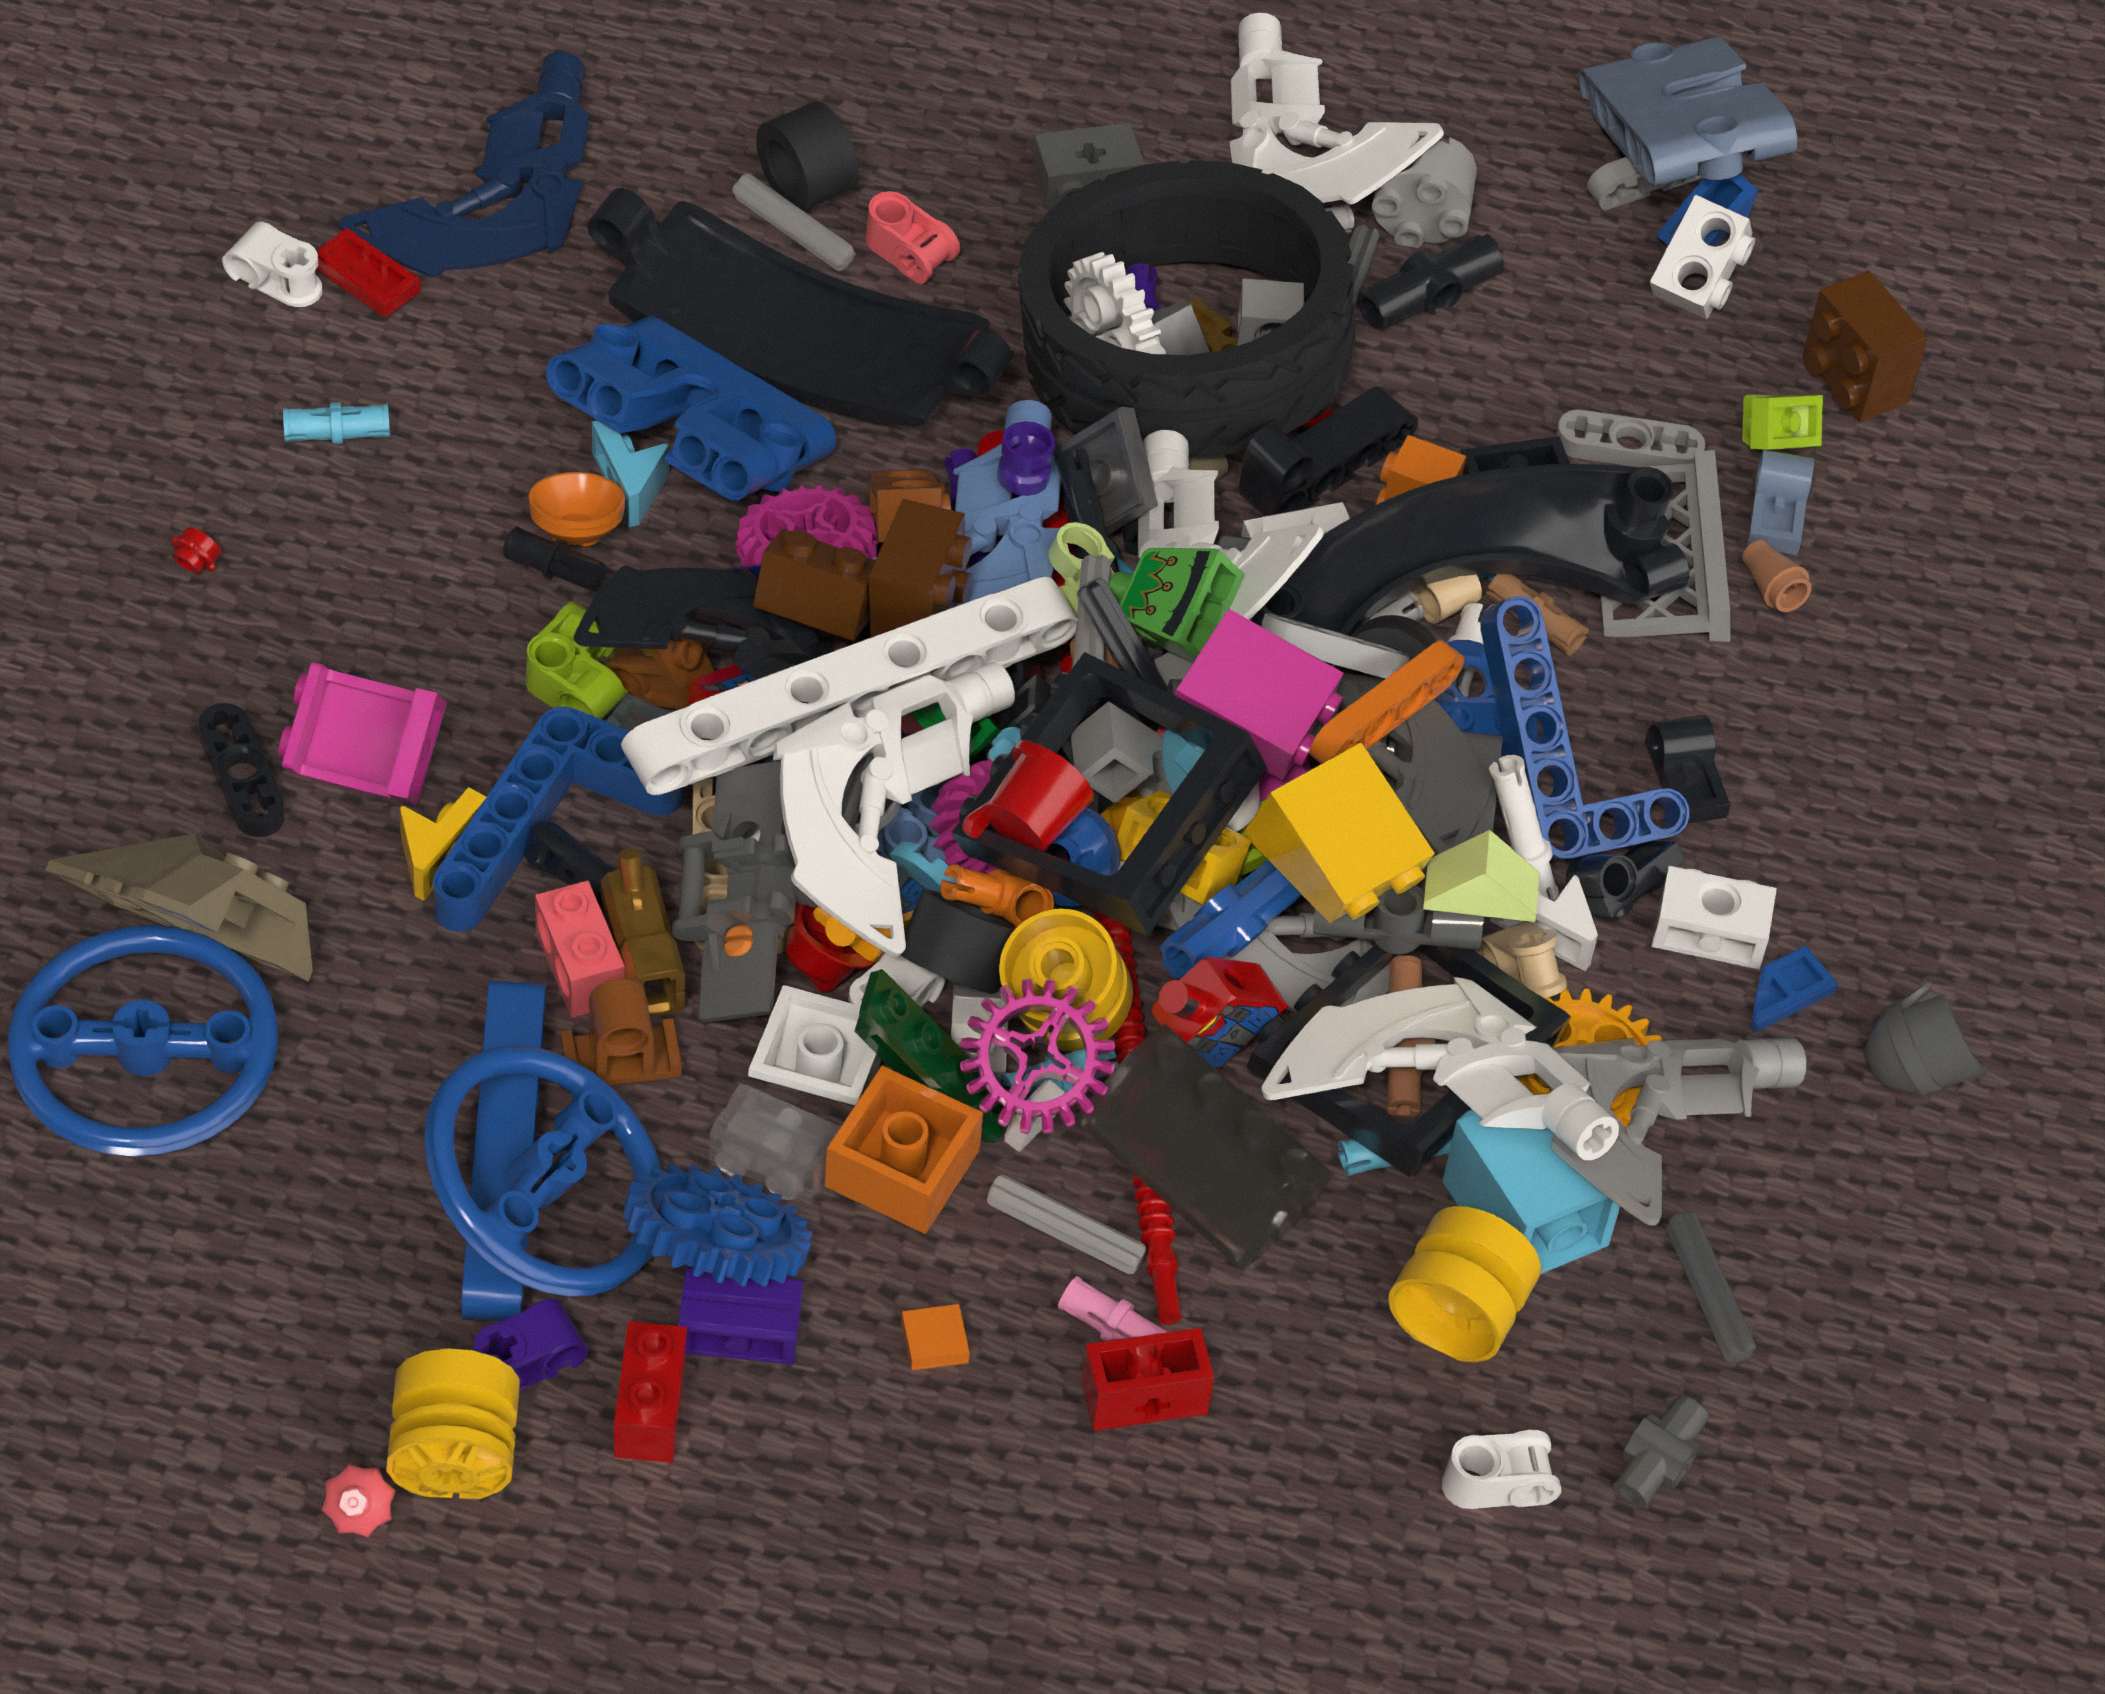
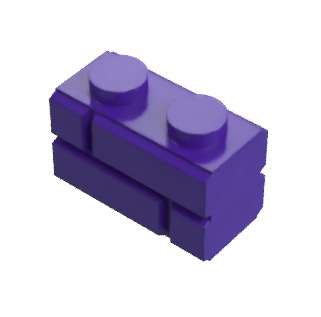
(741, 1320)

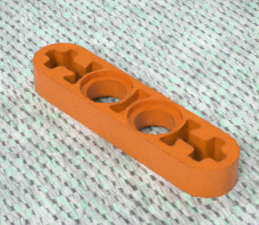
(1390, 702)

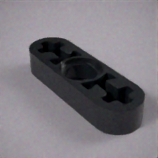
(244, 750)

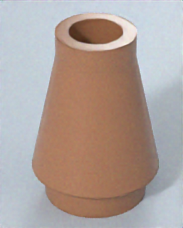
(1777, 577)

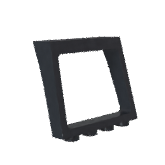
(1178, 835)
(1413, 1144)

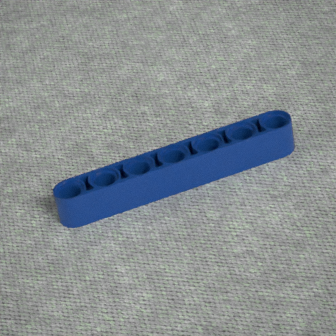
(503, 1132)

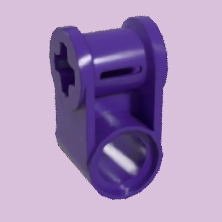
(534, 1342)

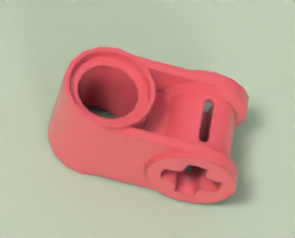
(906, 236)

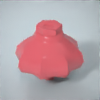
(358, 1500)

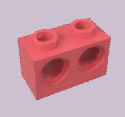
(576, 943)

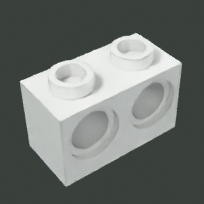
(1691, 255)

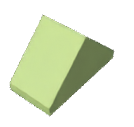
(1482, 880)

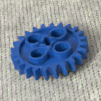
(717, 1225)

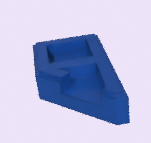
(1789, 987)

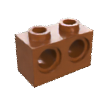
(891, 486)

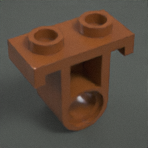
(661, 674)
(621, 1039)

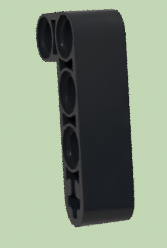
(1290, 474)

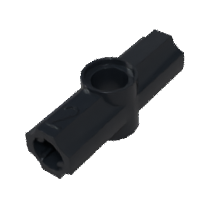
(1430, 281)

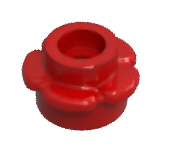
(195, 550)

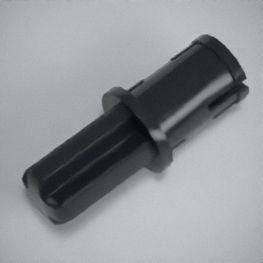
(554, 559)

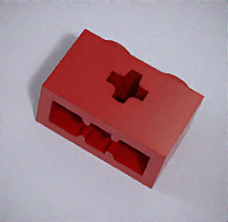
(1147, 1379)
(650, 1392)

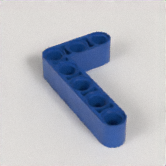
(1554, 749)
(558, 751)

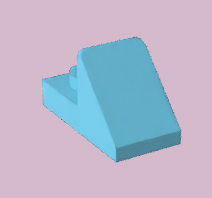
(637, 473)

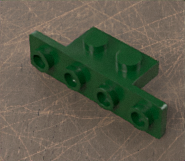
(918, 1046)

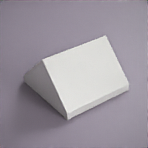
(815, 1047)

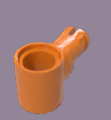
(997, 893)

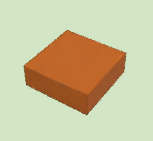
(935, 1337)

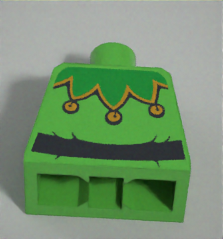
(1177, 596)

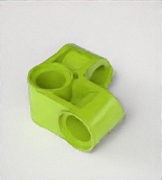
(569, 673)

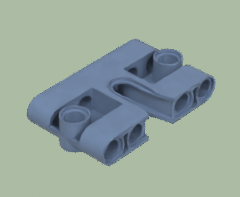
(1687, 111)

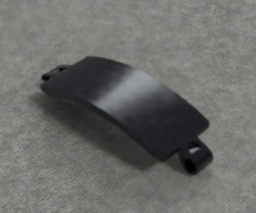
(790, 322)

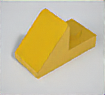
(429, 842)

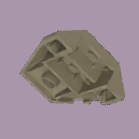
(199, 890)

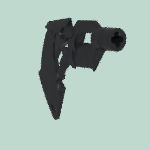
(655, 606)

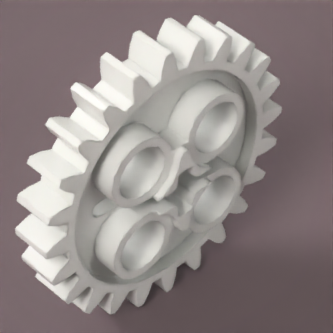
(1109, 305)

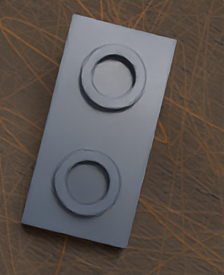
(1780, 500)

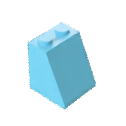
(1530, 1188)

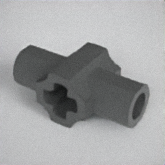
(1661, 1451)

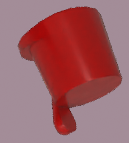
(1034, 799)

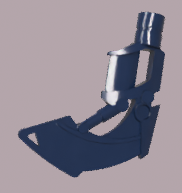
(539, 217)

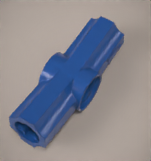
(1229, 920)

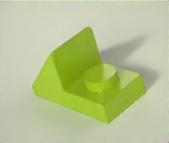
(1782, 421)

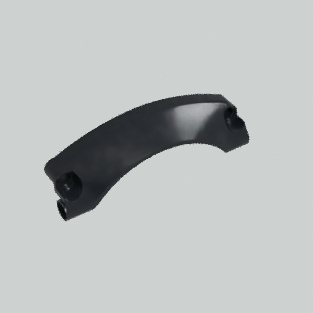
(1545, 521)

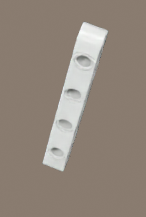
(758, 714)

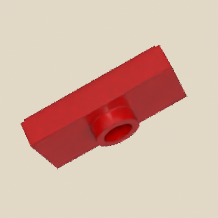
(367, 273)

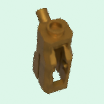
(643, 931)

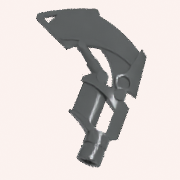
(1443, 781)

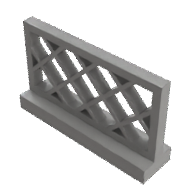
(1705, 557)

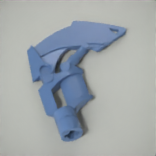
(992, 513)

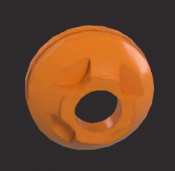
(576, 507)

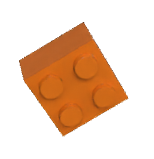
(903, 1149)

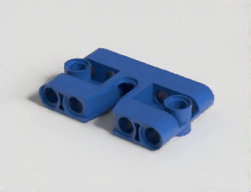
(730, 423)

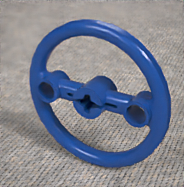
(142, 1040)
(504, 1224)

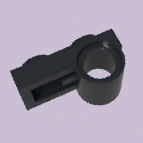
(1684, 762)
(1617, 880)

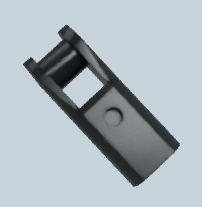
(565, 858)

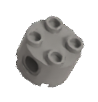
(1429, 197)

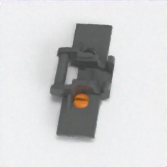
(760, 899)

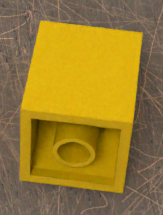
(1341, 836)

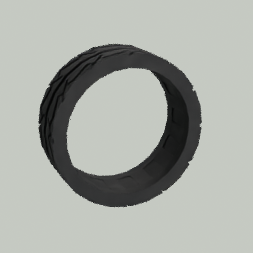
(1198, 216)

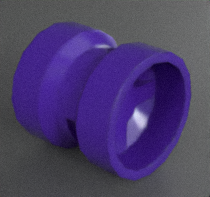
(1026, 458)

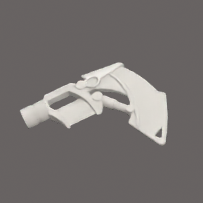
(1353, 164)
(1266, 559)
(830, 859)
(1476, 1064)

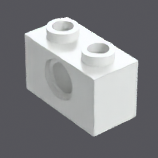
(1714, 917)

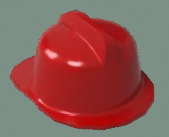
(816, 955)

